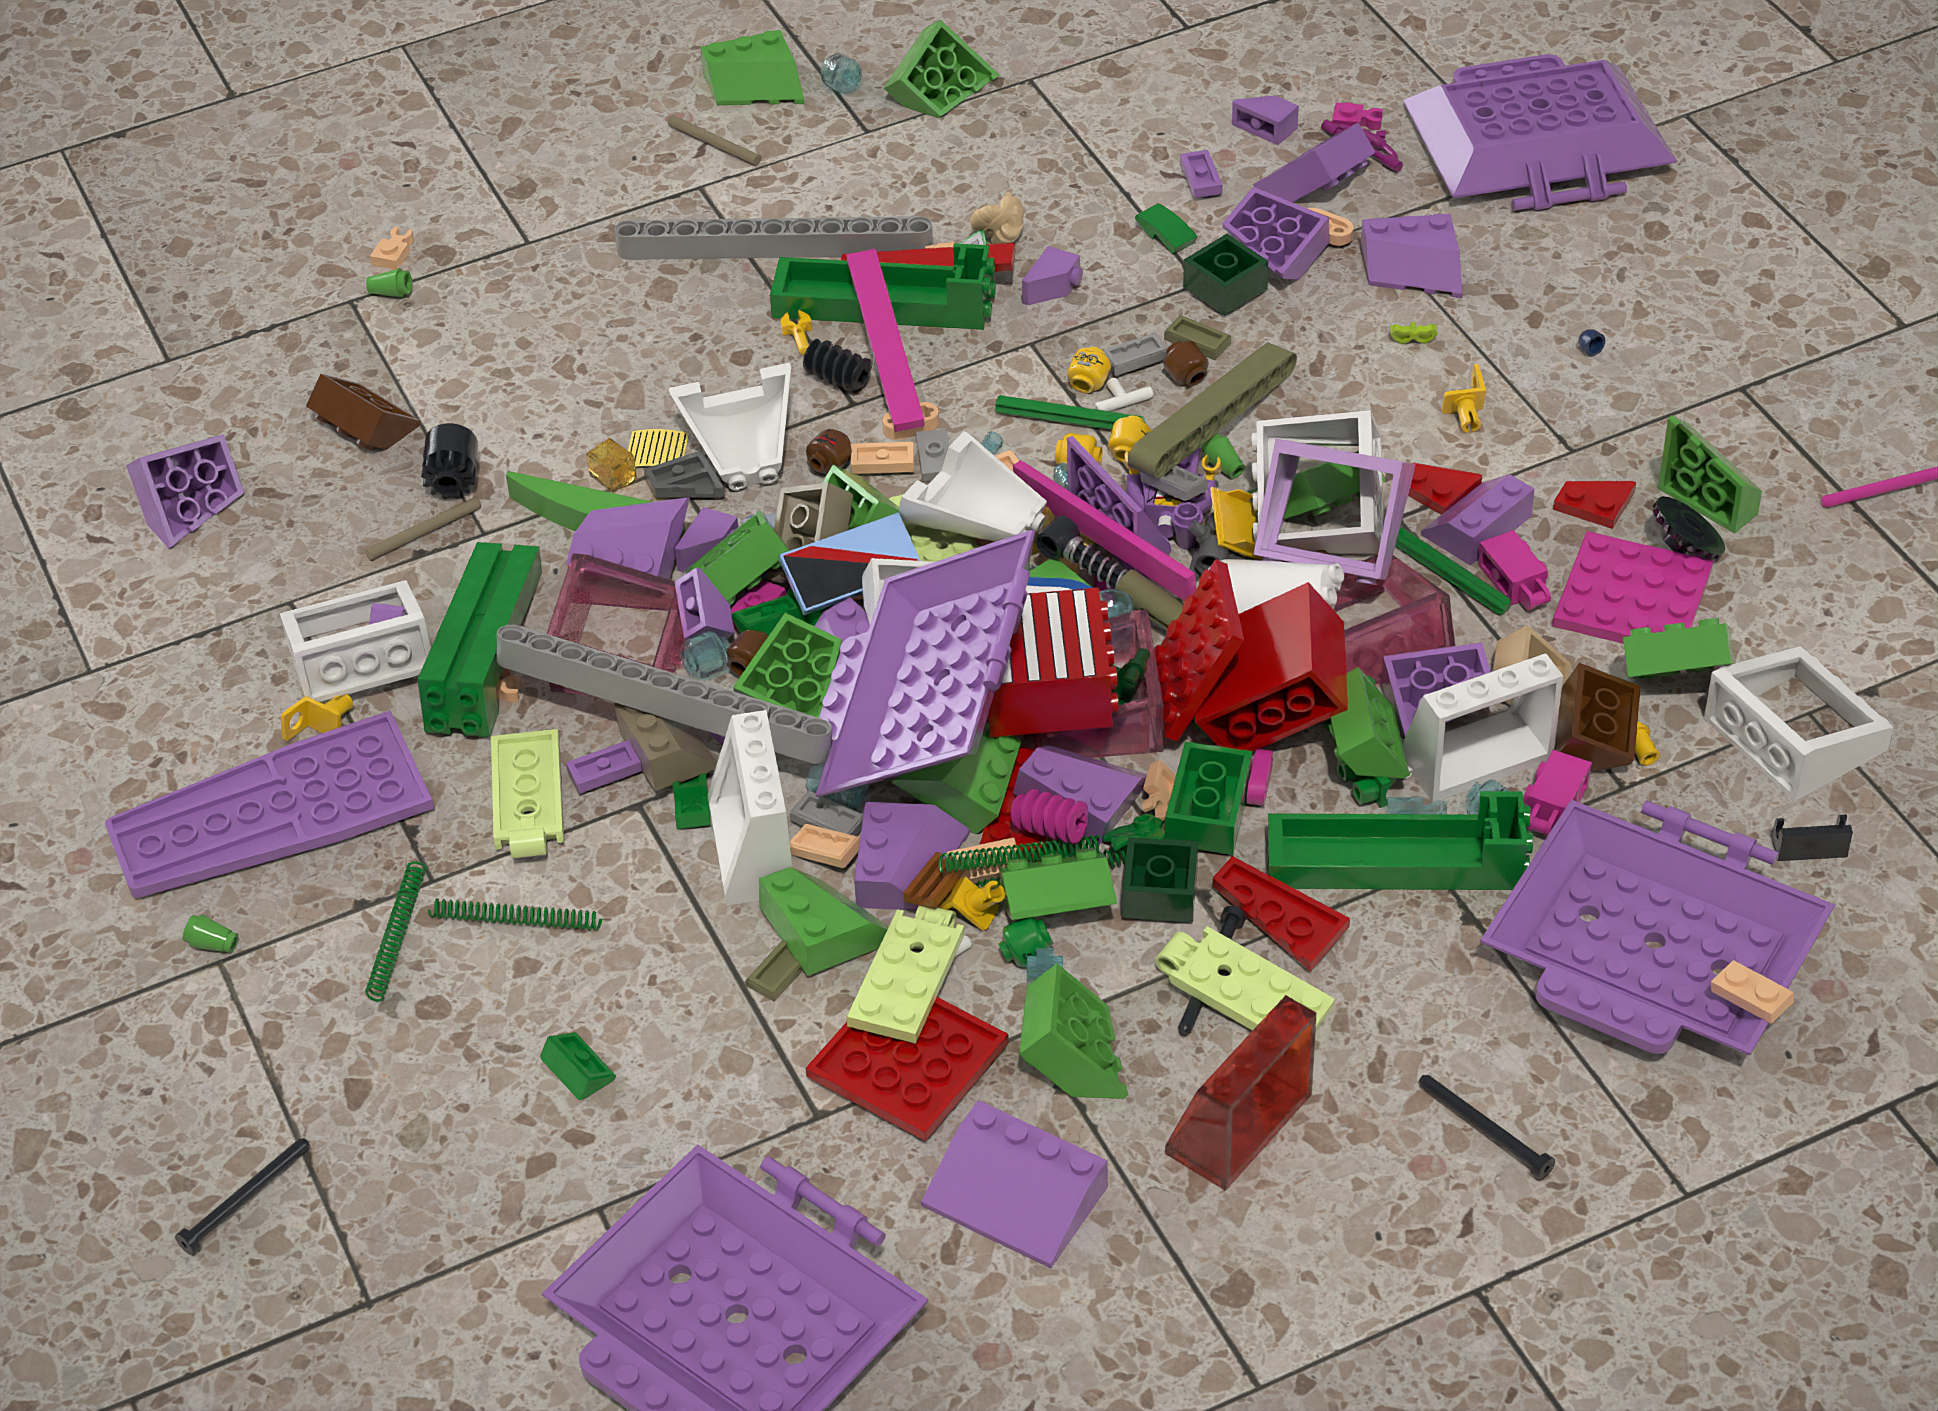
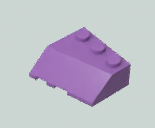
(1320, 165)
(1279, 232)
(634, 535)
(1102, 785)

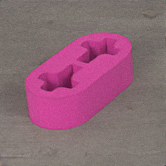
(1260, 777)

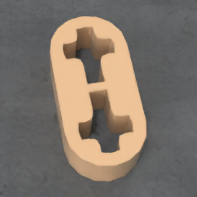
(931, 419)

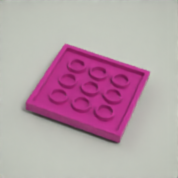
(1630, 587)

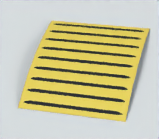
(657, 446)

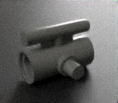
(1207, 547)

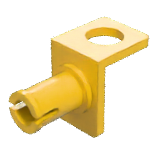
(1467, 402)
(315, 715)
(975, 903)

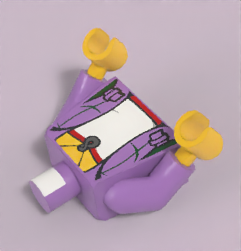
(1159, 505)

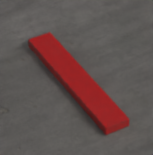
(943, 256)

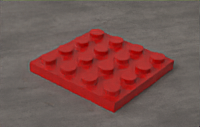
(1197, 648)
(907, 1080)

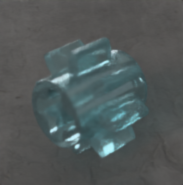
(1041, 963)

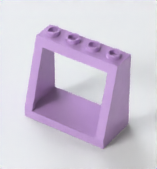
(1277, 493)

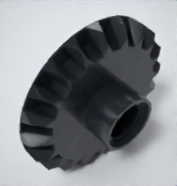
(1687, 529)

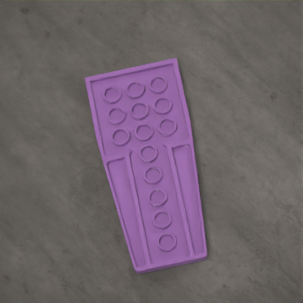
(272, 807)

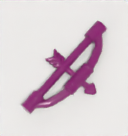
(1376, 141)

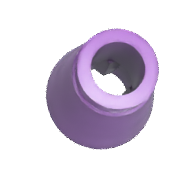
(1181, 518)

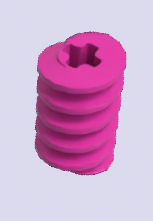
(1050, 815)

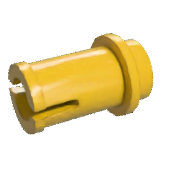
(1645, 747)

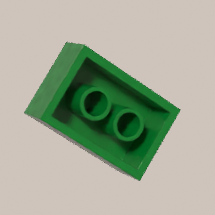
(1209, 796)

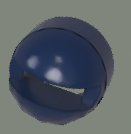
(1591, 342)

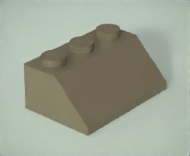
(809, 515)
(665, 747)

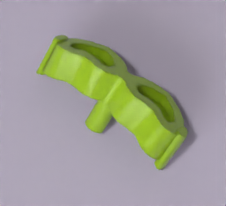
(1421, 333)

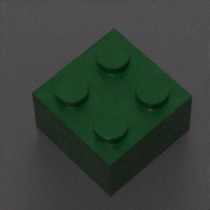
(1225, 274)
(1160, 879)

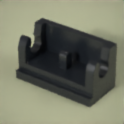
(1812, 841)

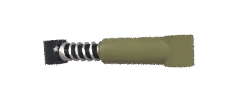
(1063, 540)

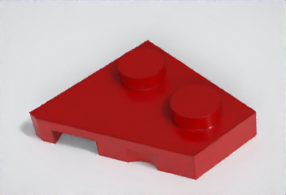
(1441, 487)
(1595, 500)

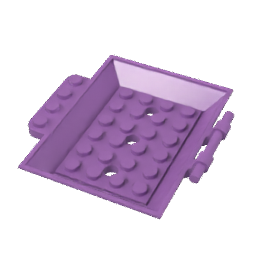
(1536, 127)
(926, 667)
(1660, 892)
(747, 1255)

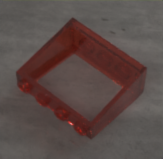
(1248, 1096)

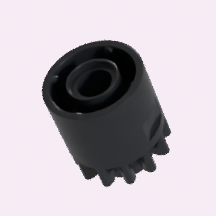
(449, 460)

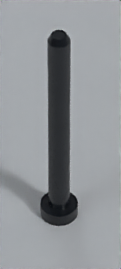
(1232, 919)
(1540, 1164)
(189, 1239)

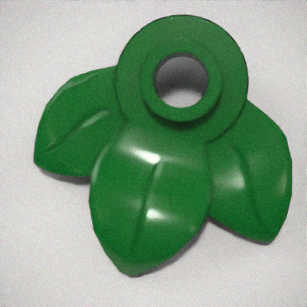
(1143, 827)

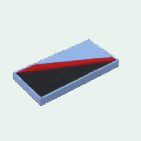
(834, 566)

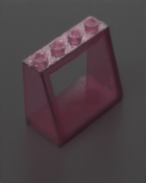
(610, 584)
(1417, 625)
(1137, 724)

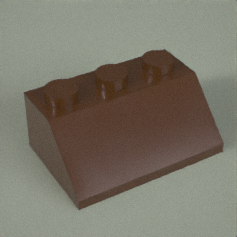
(360, 413)
(1598, 718)

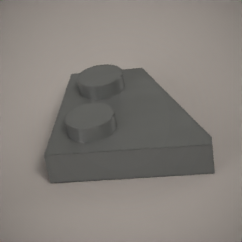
(684, 477)

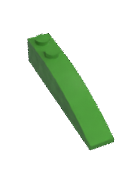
(561, 501)

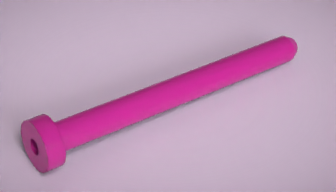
(1879, 487)

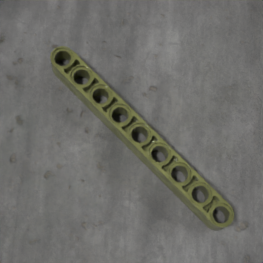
(1211, 410)

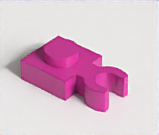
(1353, 113)

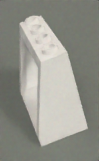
(1327, 430)
(361, 655)
(1771, 744)
(1492, 746)
(748, 809)

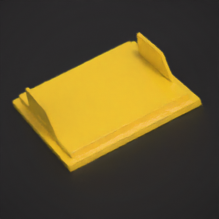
(1234, 521)

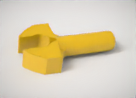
(797, 330)

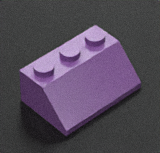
(1481, 515)

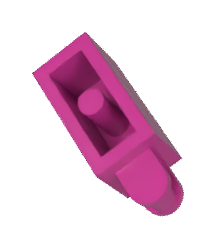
(1514, 570)
(1556, 784)

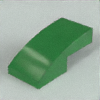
(1167, 226)
(692, 802)

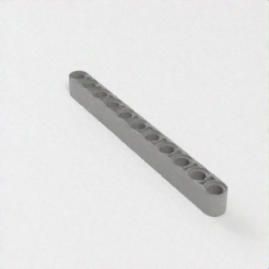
(769, 237)
(656, 690)

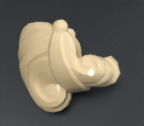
(1000, 222)

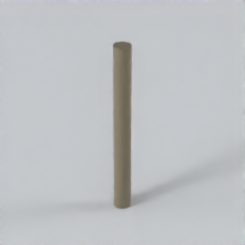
(714, 140)
(423, 528)

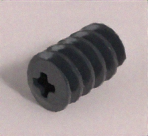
(836, 365)

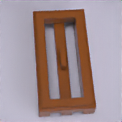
(930, 879)

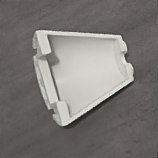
(741, 427)
(974, 496)
(1263, 580)

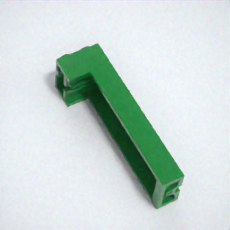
(918, 293)
(462, 664)
(1404, 849)

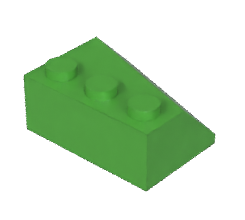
(751, 70)
(792, 667)
(970, 786)
(1070, 1037)

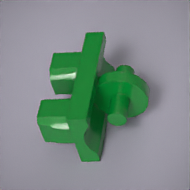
(1368, 787)

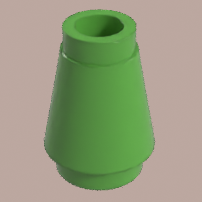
(390, 283)
(1222, 448)
(208, 934)

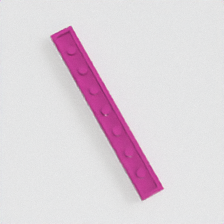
(885, 340)
(1110, 534)

